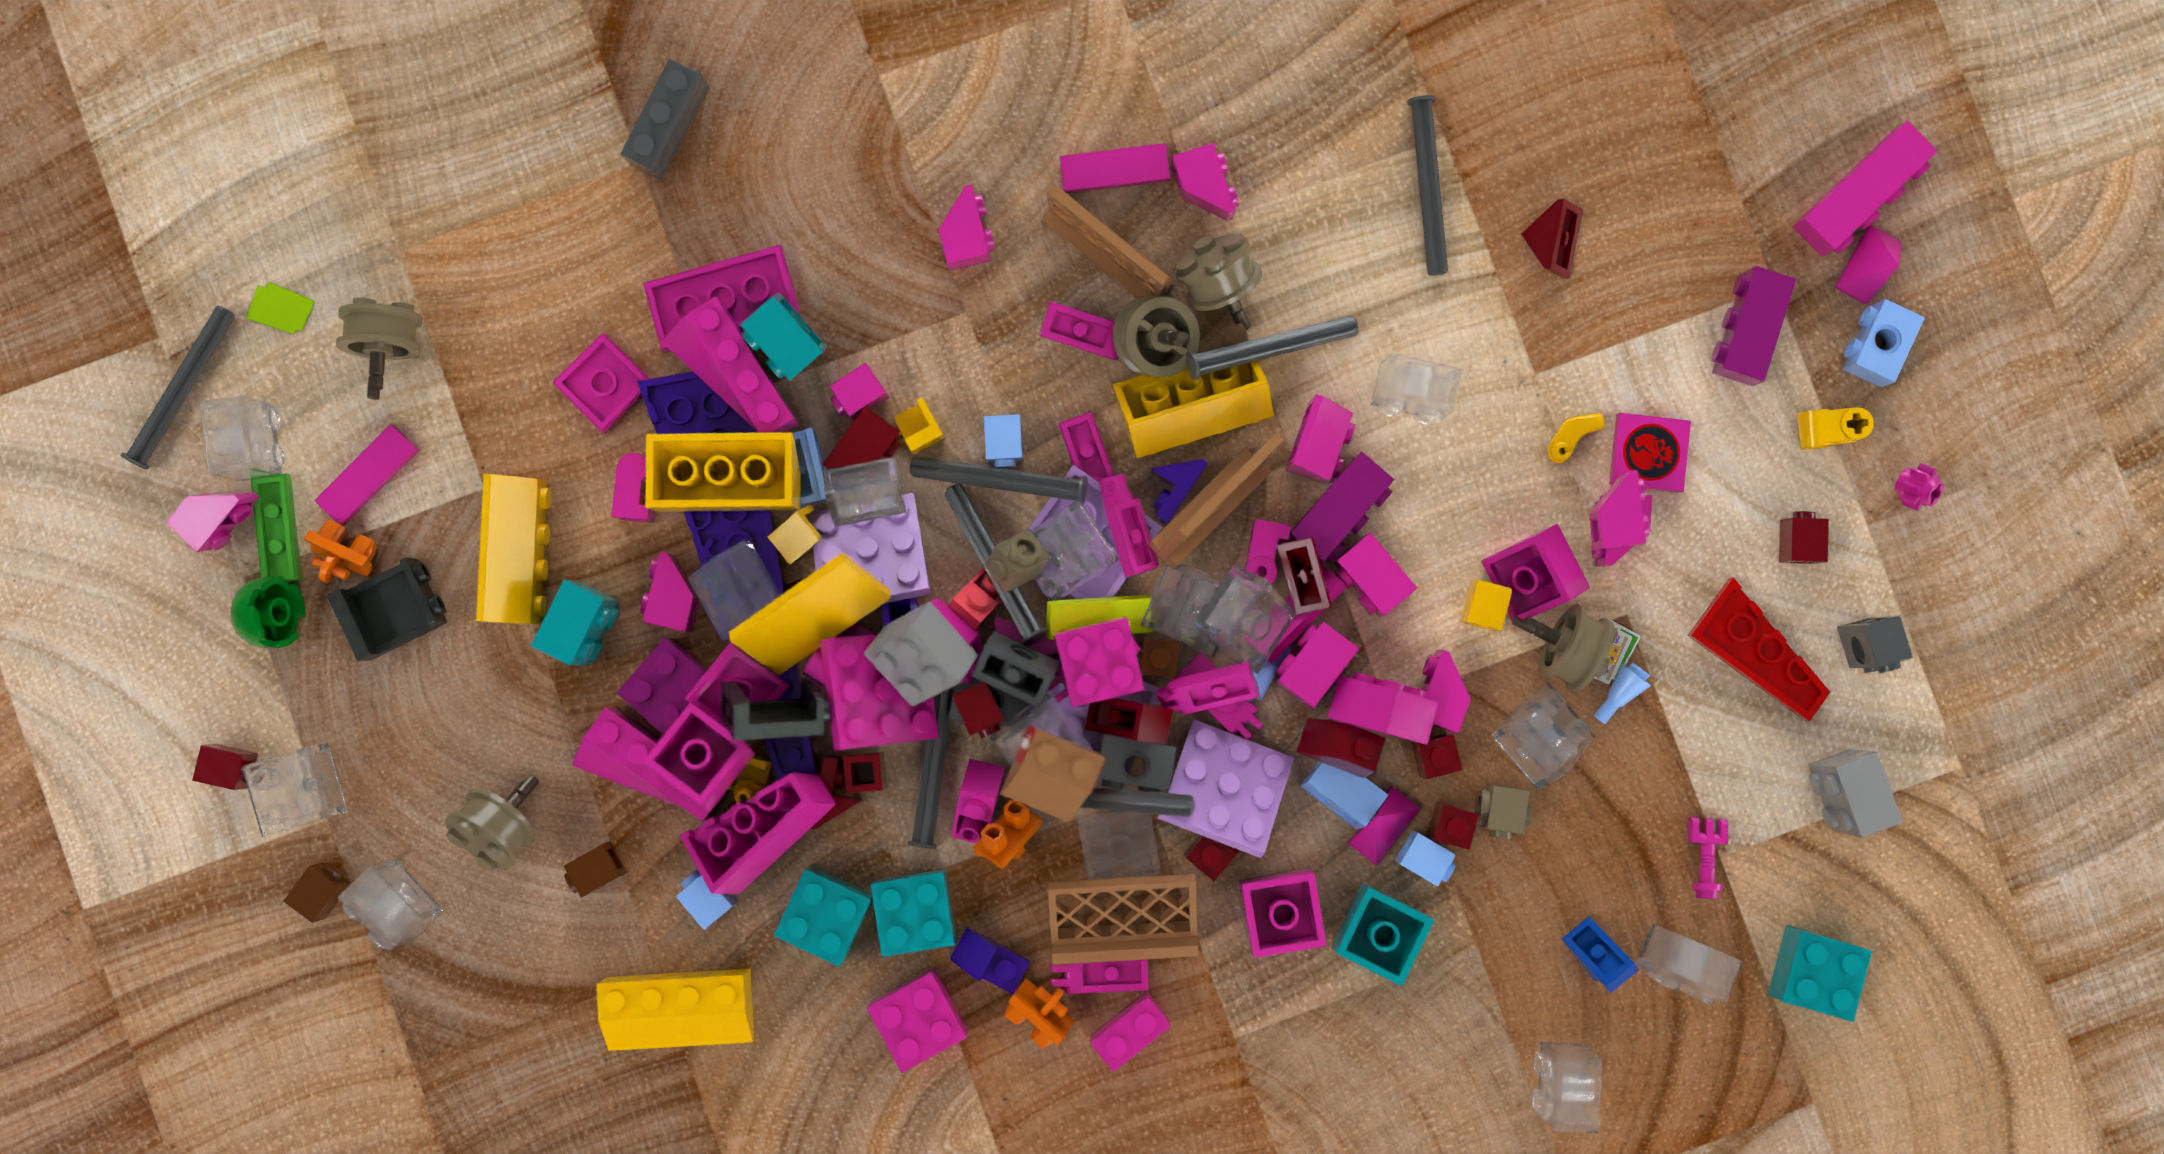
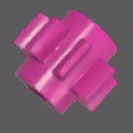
(1919, 486)

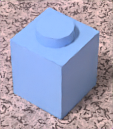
(1003, 440)
(1426, 858)
(701, 903)

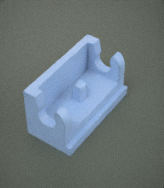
(810, 467)
(1344, 793)

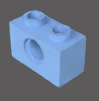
(1898, 329)

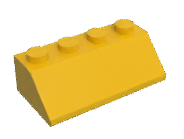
(1181, 410)
(722, 472)
(513, 550)
(676, 1009)

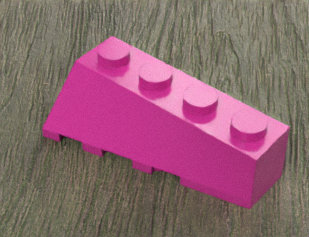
(721, 357)
(616, 752)
(756, 832)

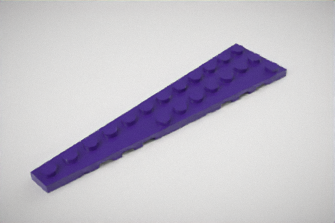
(690, 406)

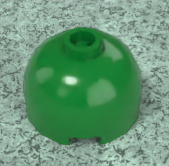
(267, 612)

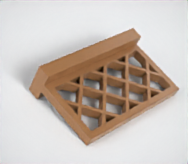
(1103, 247)
(1213, 504)
(1123, 940)

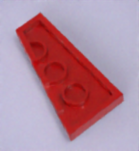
(1749, 644)

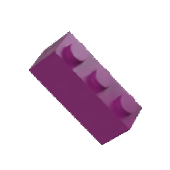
(1753, 325)
(1344, 506)

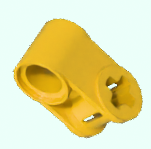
(1829, 427)

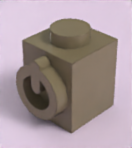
(1017, 561)
(1503, 810)

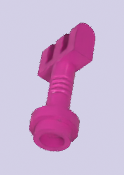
(1707, 839)

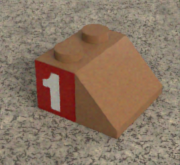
(1052, 773)

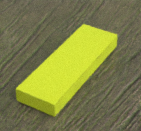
(1075, 613)

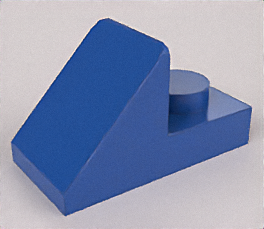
(1599, 955)

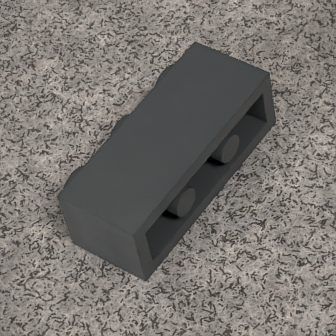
(665, 119)

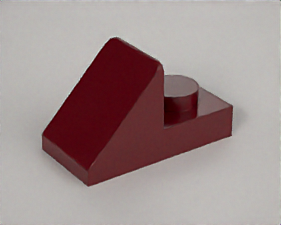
(833, 776)

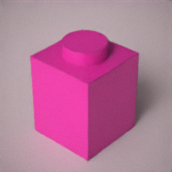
(857, 391)

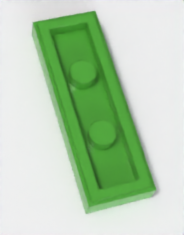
(276, 527)

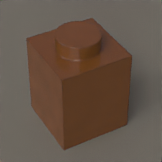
(1159, 658)
(594, 870)
(317, 891)

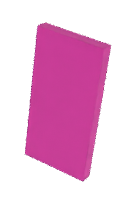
(738, 283)

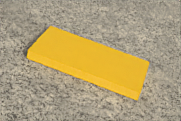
(809, 613)

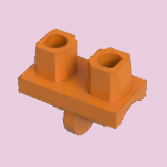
(328, 545)
(1008, 834)
(1042, 1011)

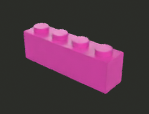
(1864, 189)

